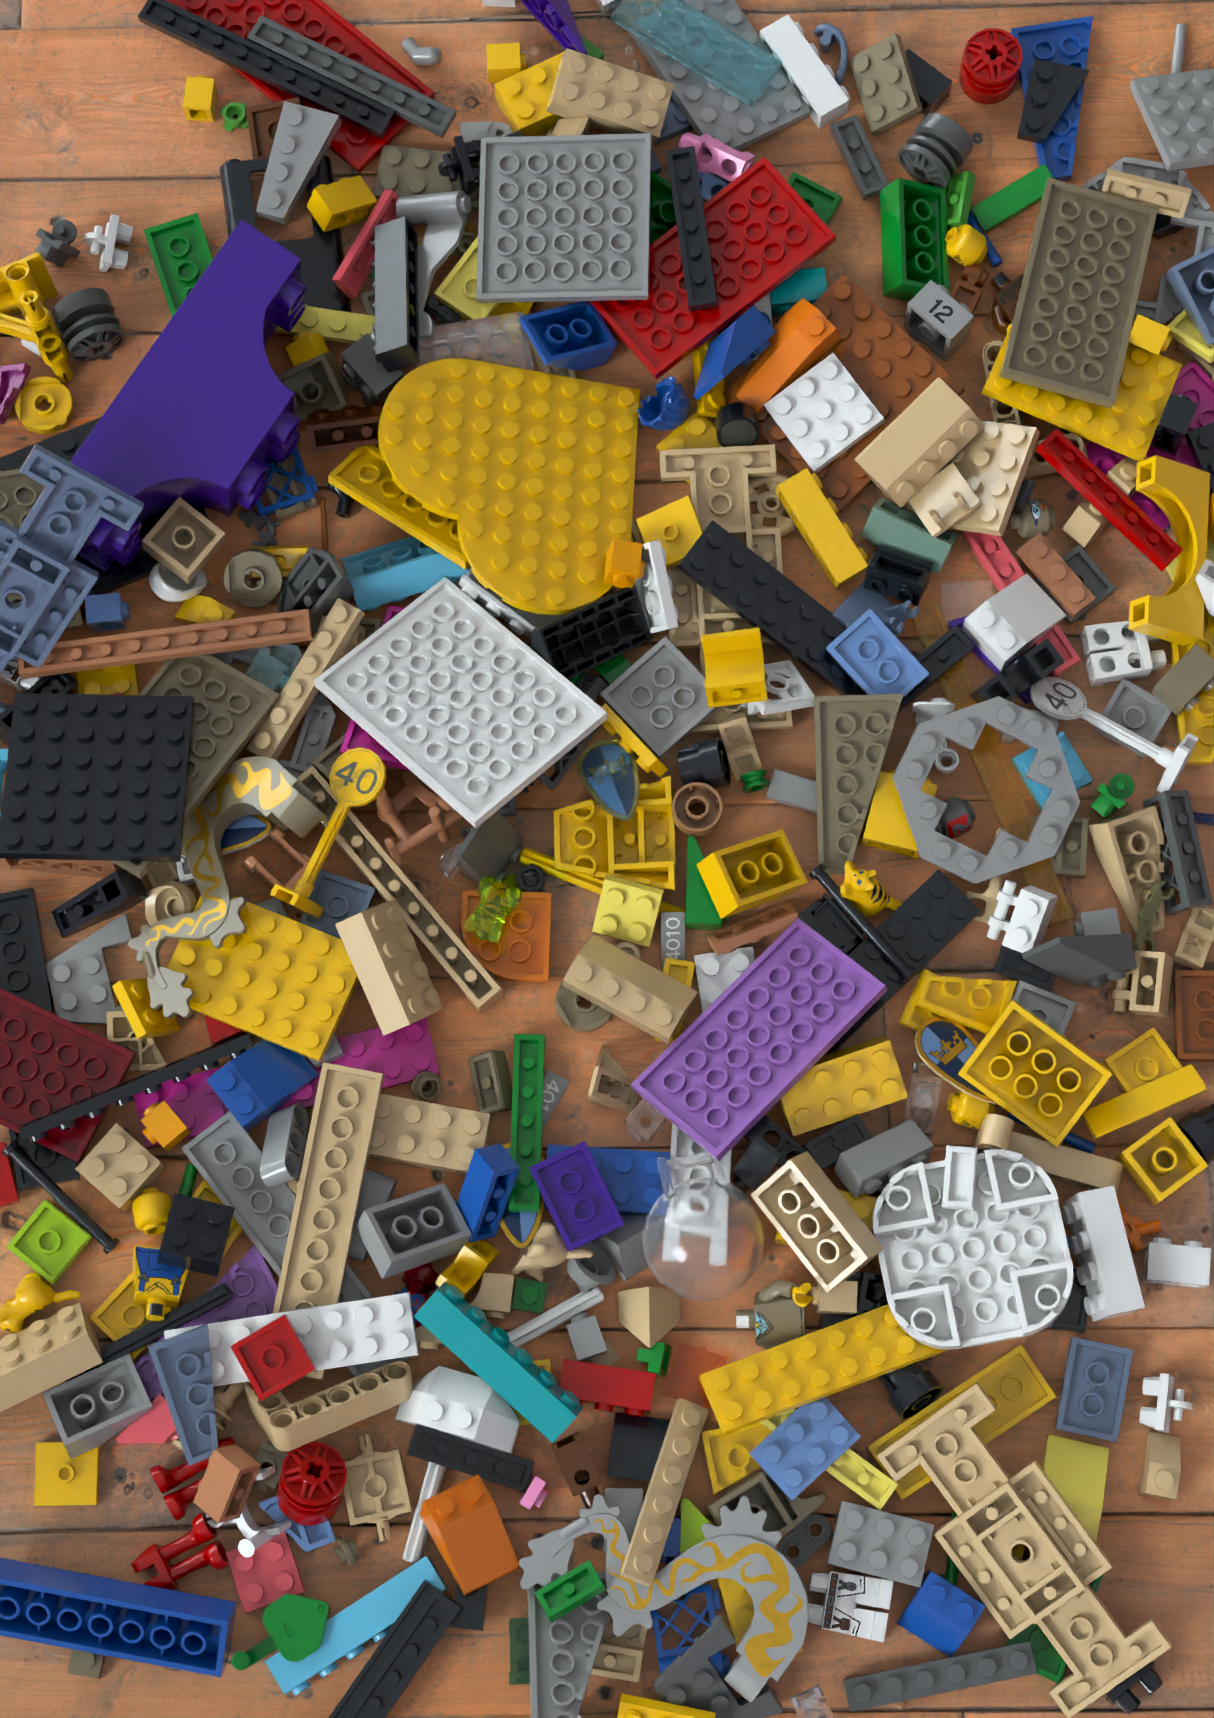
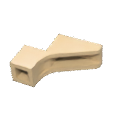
(1086, 520)
(493, 1298)

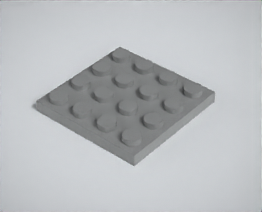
(1179, 116)

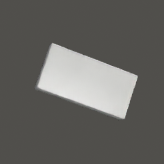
(959, 1178)

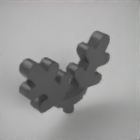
(267, 537)

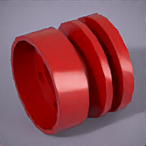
(988, 79)
(311, 1484)

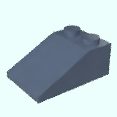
(1194, 289)

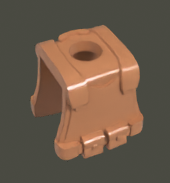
(279, 837)

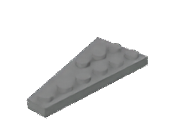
(562, 1654)

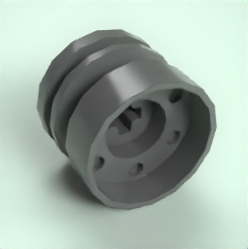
(935, 150)
(88, 324)

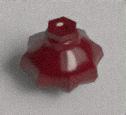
(421, 1278)

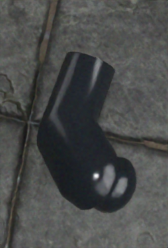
(345, 502)

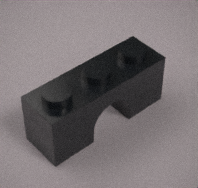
(1021, 673)

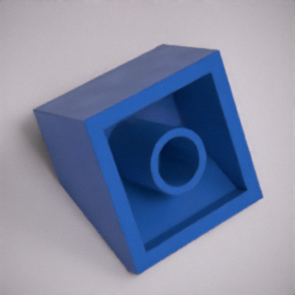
(941, 1613)

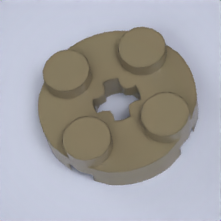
(263, 564)
(578, 1017)

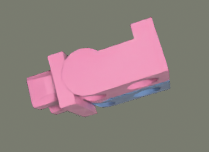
(716, 162)

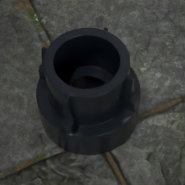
(705, 763)
(1200, 1131)
(911, 1389)

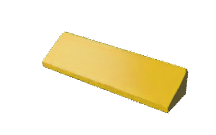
(1143, 1101)

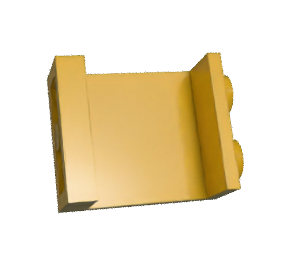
(734, 667)

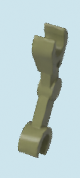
(1146, 915)

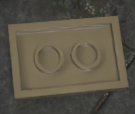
(885, 84)

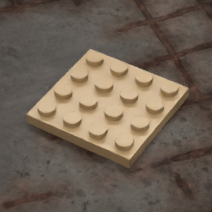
(994, 469)

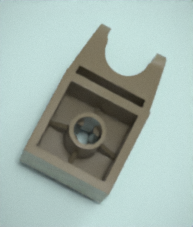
(766, 1495)

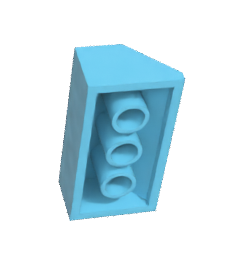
(396, 572)

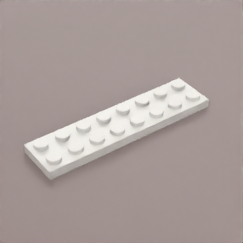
(330, 1333)

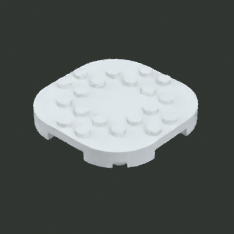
(978, 1272)

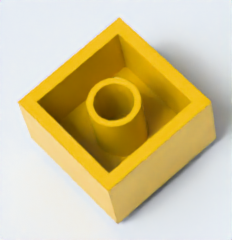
(1162, 1161)

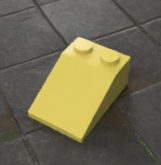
(1079, 1476)

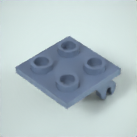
(864, 599)

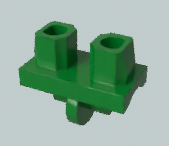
(1120, 787)

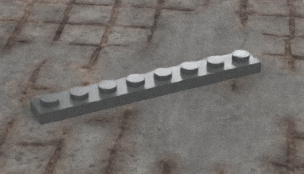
(330, 64)

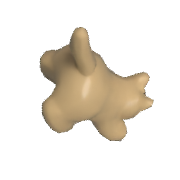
(545, 1252)

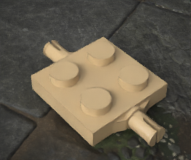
(376, 1488)

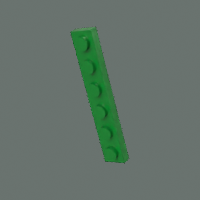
(527, 1119)

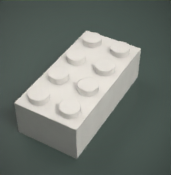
(1102, 1254)

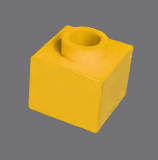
(306, 347)

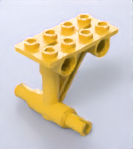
(24, 289)

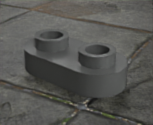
(804, 1541)

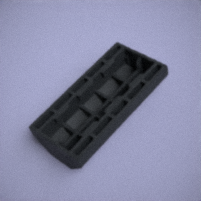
(593, 633)

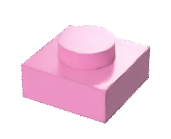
(535, 1494)

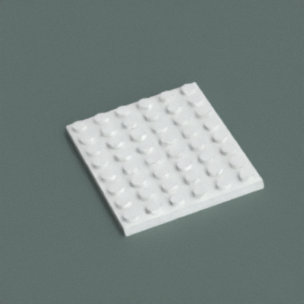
(460, 701)

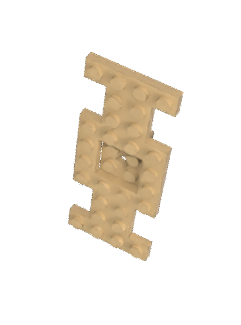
(722, 495)
(1045, 1586)

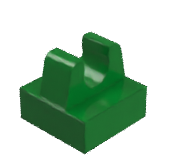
(657, 1358)

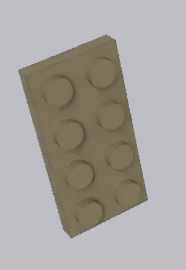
(416, 173)

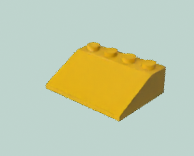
(1035, 1073)

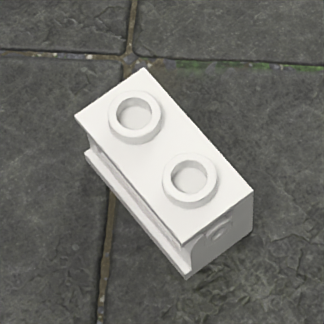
(1177, 1263)

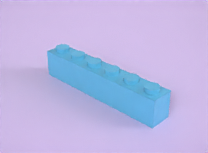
(354, 1626)

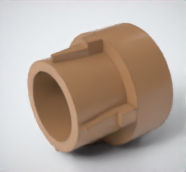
(697, 824)

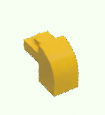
(469, 1266)

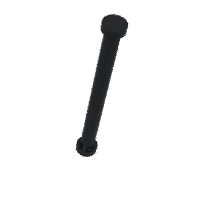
(863, 923)
(60, 1196)

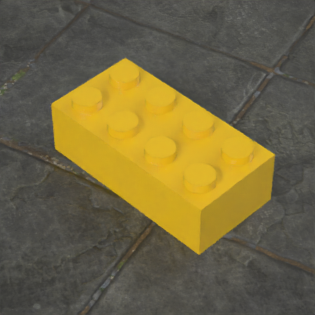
(844, 1086)

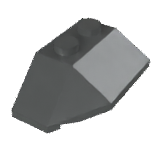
(314, 586)

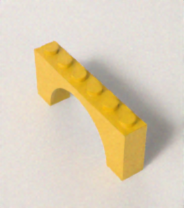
(1184, 499)

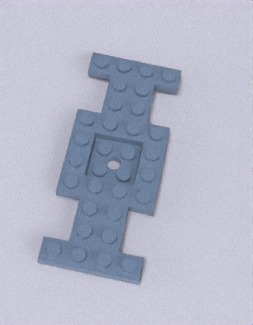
(42, 554)

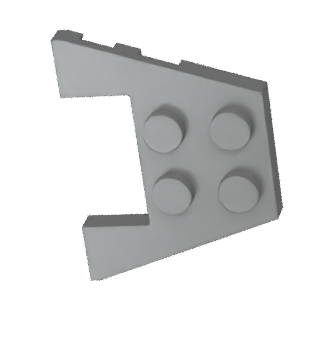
(81, 976)

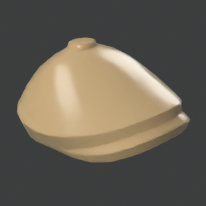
(168, 901)

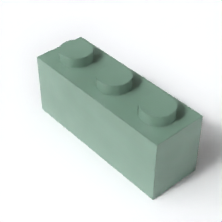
(906, 533)

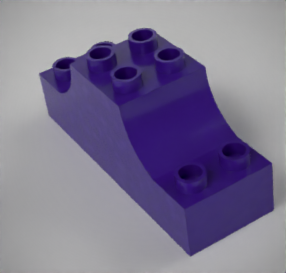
(204, 397)

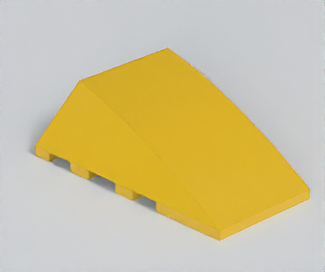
(634, 849)

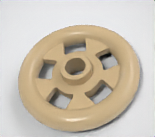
(785, 524)

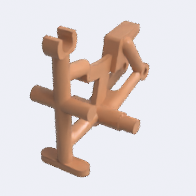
(389, 811)

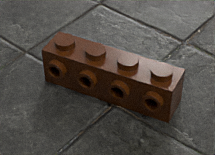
(344, 428)

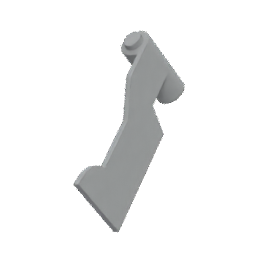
(446, 220)

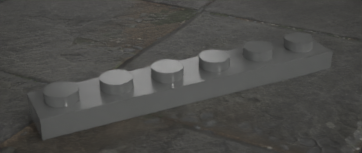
(940, 1676)

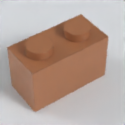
(226, 1483)

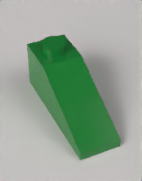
(700, 909)

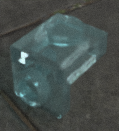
(269, 671)

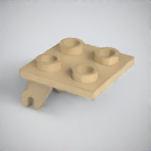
(944, 500)

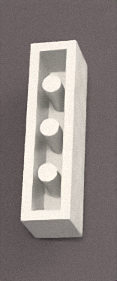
(806, 71)

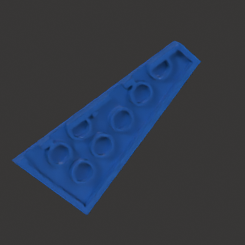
(1065, 44)

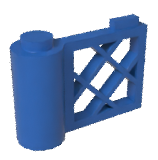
(307, 481)
(666, 1657)

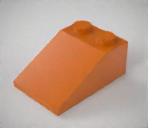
(469, 1534)

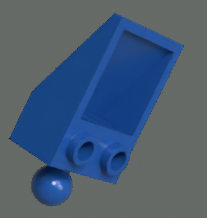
(734, 347)

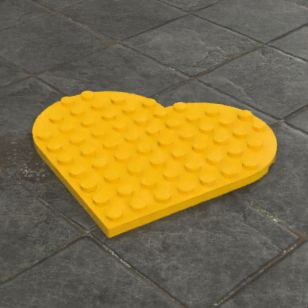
(526, 468)

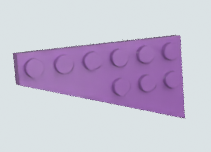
(252, 1295)

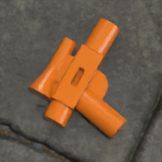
(1136, 1229)

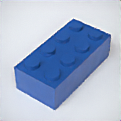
(628, 1174)

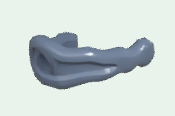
(828, 34)

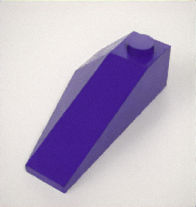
(558, 21)

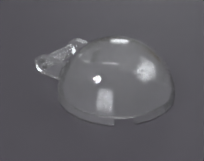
(702, 1232)

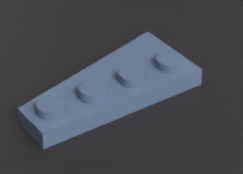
(187, 1384)

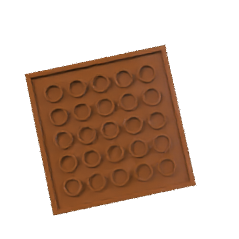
(882, 363)

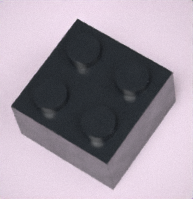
(195, 1234)

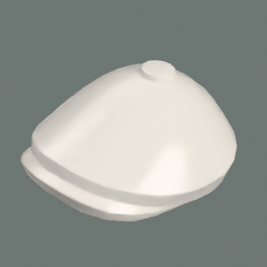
(172, 588)

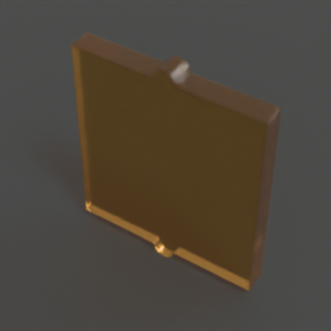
(685, 1373)

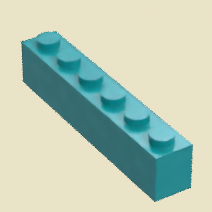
(499, 1361)

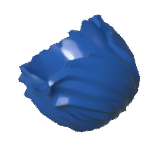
(667, 408)

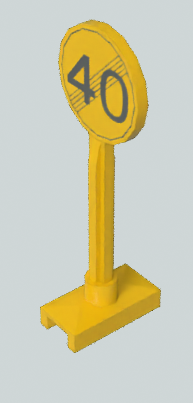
(355, 781)

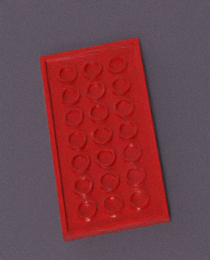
(756, 241)

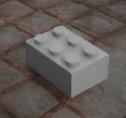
(413, 1230)
(880, 1544)

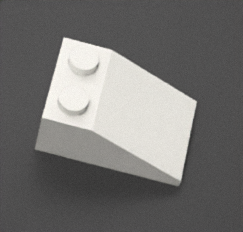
(1012, 621)

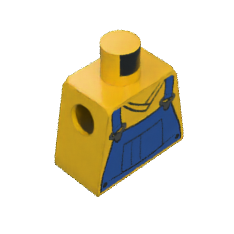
(155, 1282)

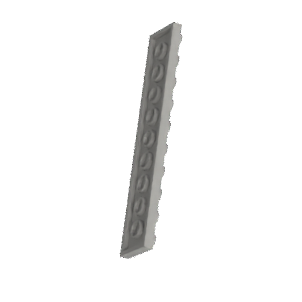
(232, 1169)

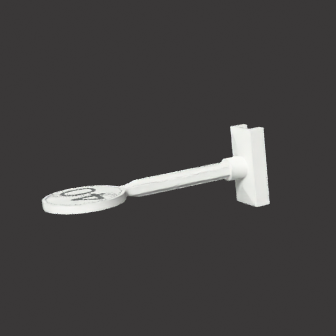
(1067, 702)

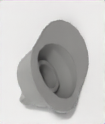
(591, 1271)

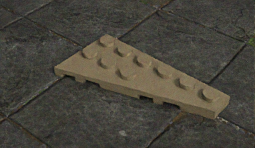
(849, 755)

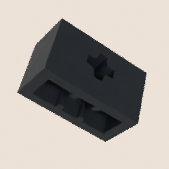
(1173, 423)

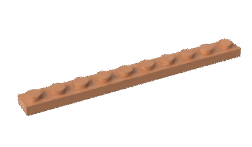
(172, 643)

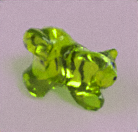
(496, 902)

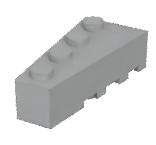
(296, 152)

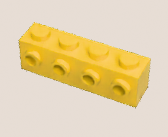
(821, 528)

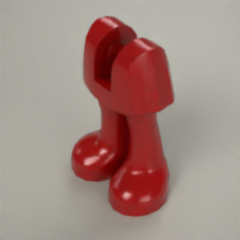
(168, 1479)
(160, 1557)

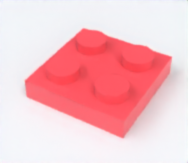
(266, 1573)

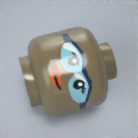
(1034, 519)

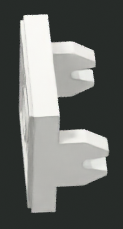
(793, 696)

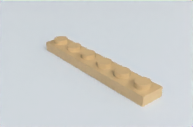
(300, 687)
(664, 1492)

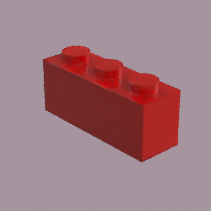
(609, 1386)

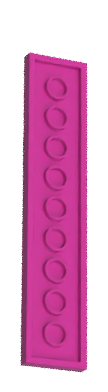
(396, 1055)

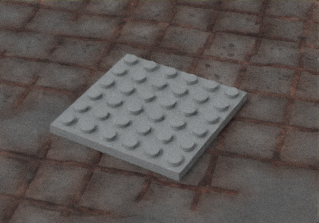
(564, 218)

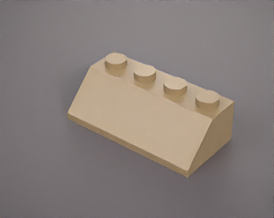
(919, 442)
(629, 988)
(816, 1221)

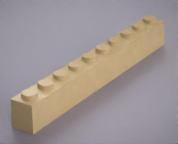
(417, 912)

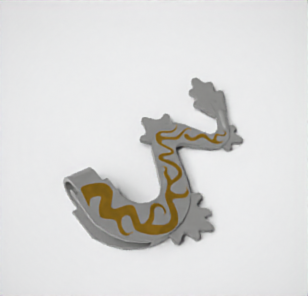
(733, 1550)

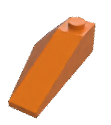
(797, 344)

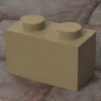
(1186, 680)

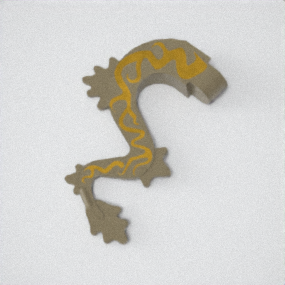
(246, 788)

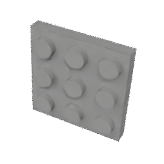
(660, 697)

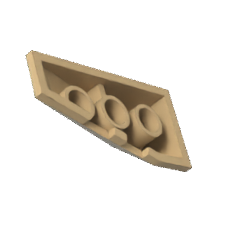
(1132, 859)

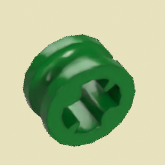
(754, 781)

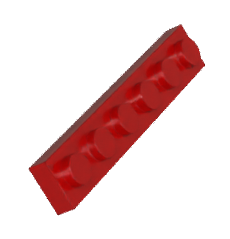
(1109, 499)

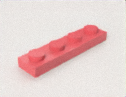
(358, 261)

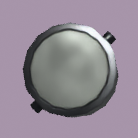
(737, 425)

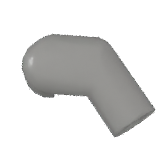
(421, 55)

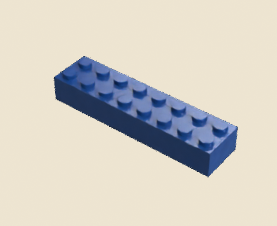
(115, 1617)

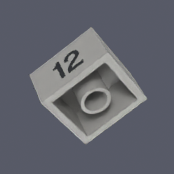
(938, 320)

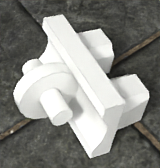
(114, 233)
(1160, 1417)

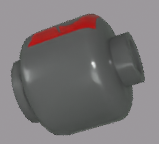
(956, 818)

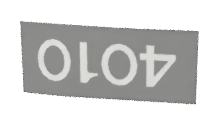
(672, 936)
(553, 1090)

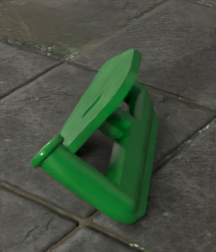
(294, 1628)

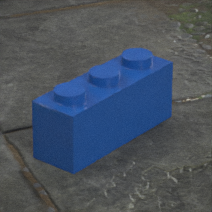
(487, 1190)

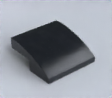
(635, 1446)

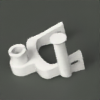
(256, 1535)

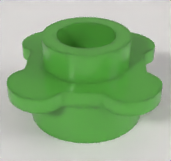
(231, 110)

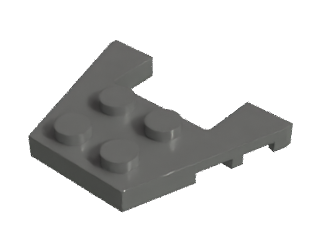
(698, 1684)

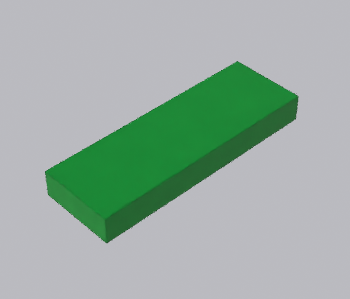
(1011, 199)

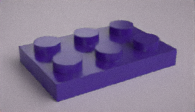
(576, 1196)

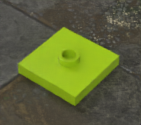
(49, 1242)

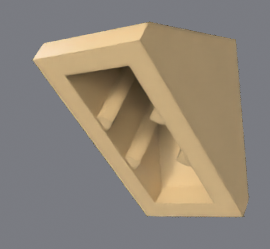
(611, 1084)
(649, 1312)

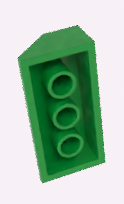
(913, 238)

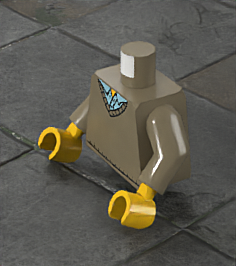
(777, 1313)

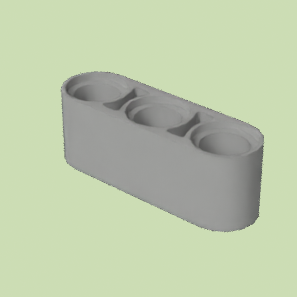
(284, 1145)
(375, 1191)

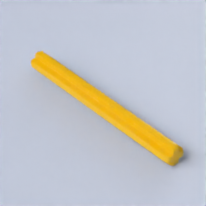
(588, 882)

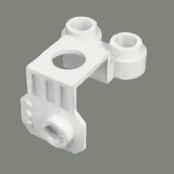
(930, 710)

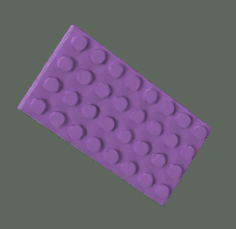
(758, 1038)

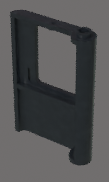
(318, 254)

